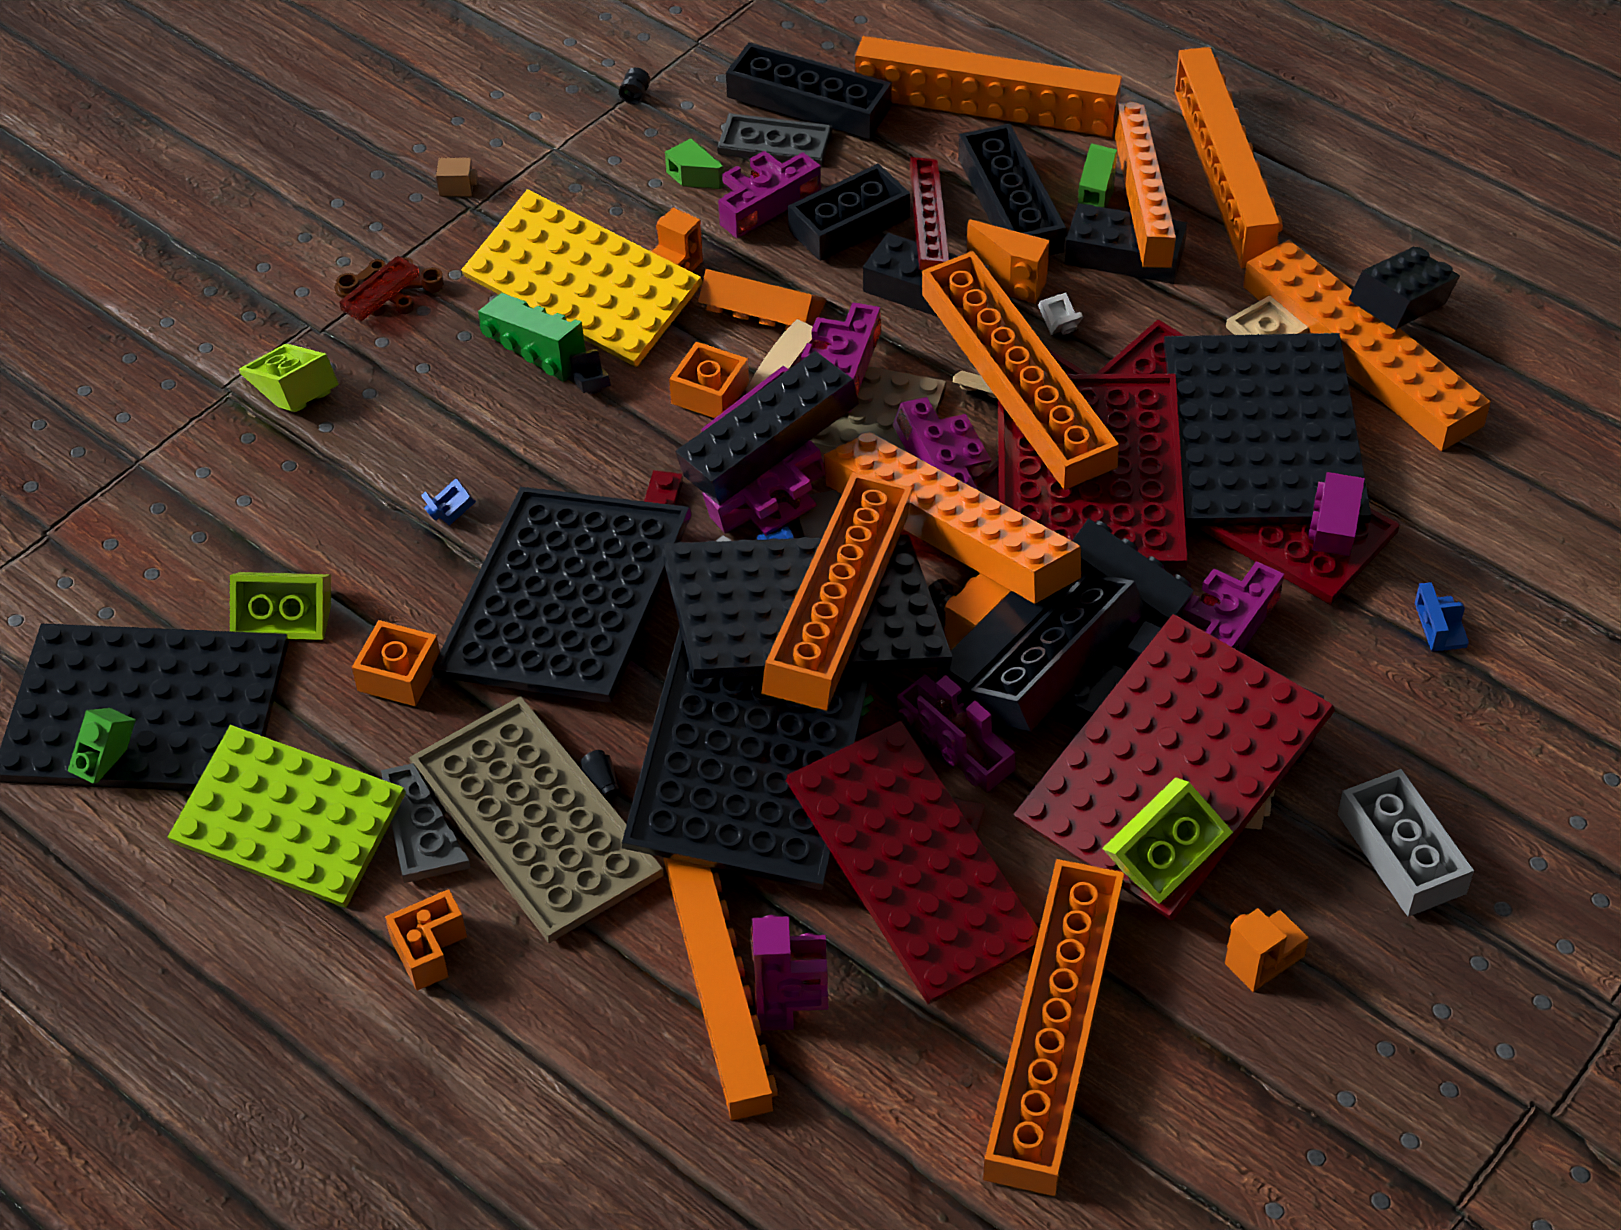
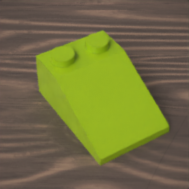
(291, 376)

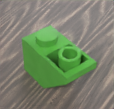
(694, 166)
(1098, 176)
(100, 743)

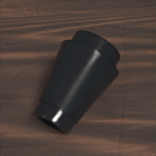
(601, 773)

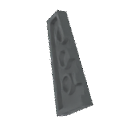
(420, 832)

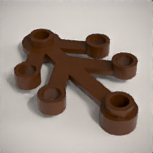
(430, 279)

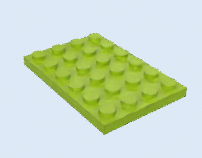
(287, 815)

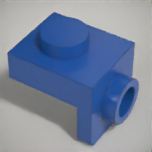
(449, 502)

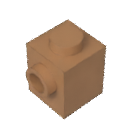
(456, 177)

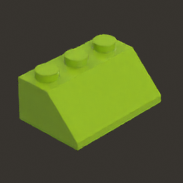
(280, 604)
(1168, 839)

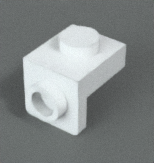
(1059, 314)

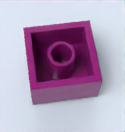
(1338, 508)

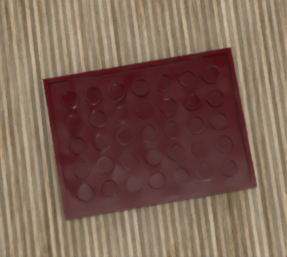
(1137, 498)
(1184, 714)

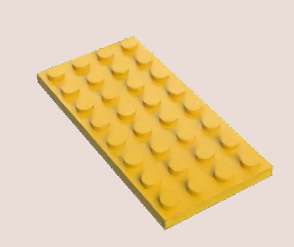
(583, 273)

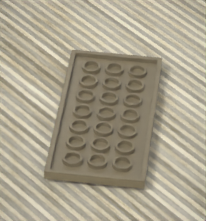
(535, 818)

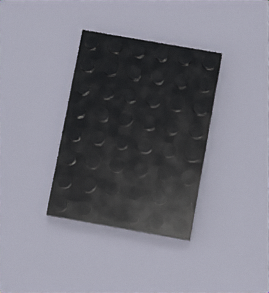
(1261, 425)
(740, 591)
(562, 594)
(171, 681)
(720, 770)

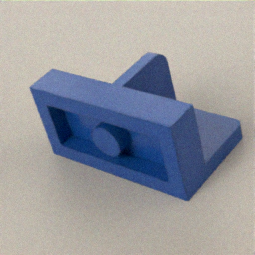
(1440, 619)

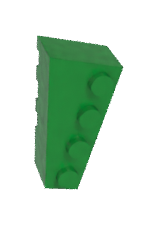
(533, 333)

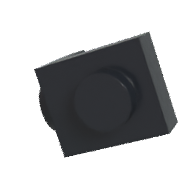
(588, 372)

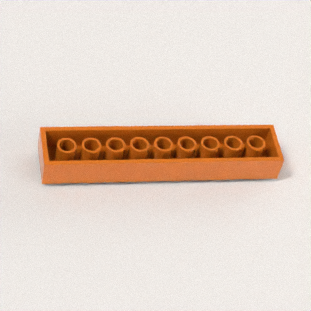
(993, 86)
(1226, 155)
(1374, 354)
(1020, 370)
(964, 520)
(837, 592)
(1053, 1029)

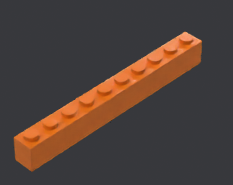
(1144, 186)
(720, 989)

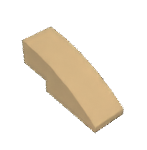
(785, 352)

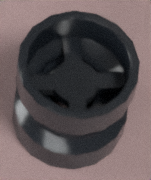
(634, 85)
(940, 593)

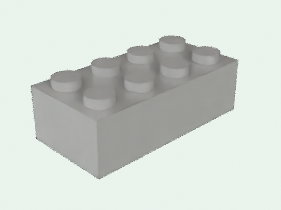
(1405, 842)

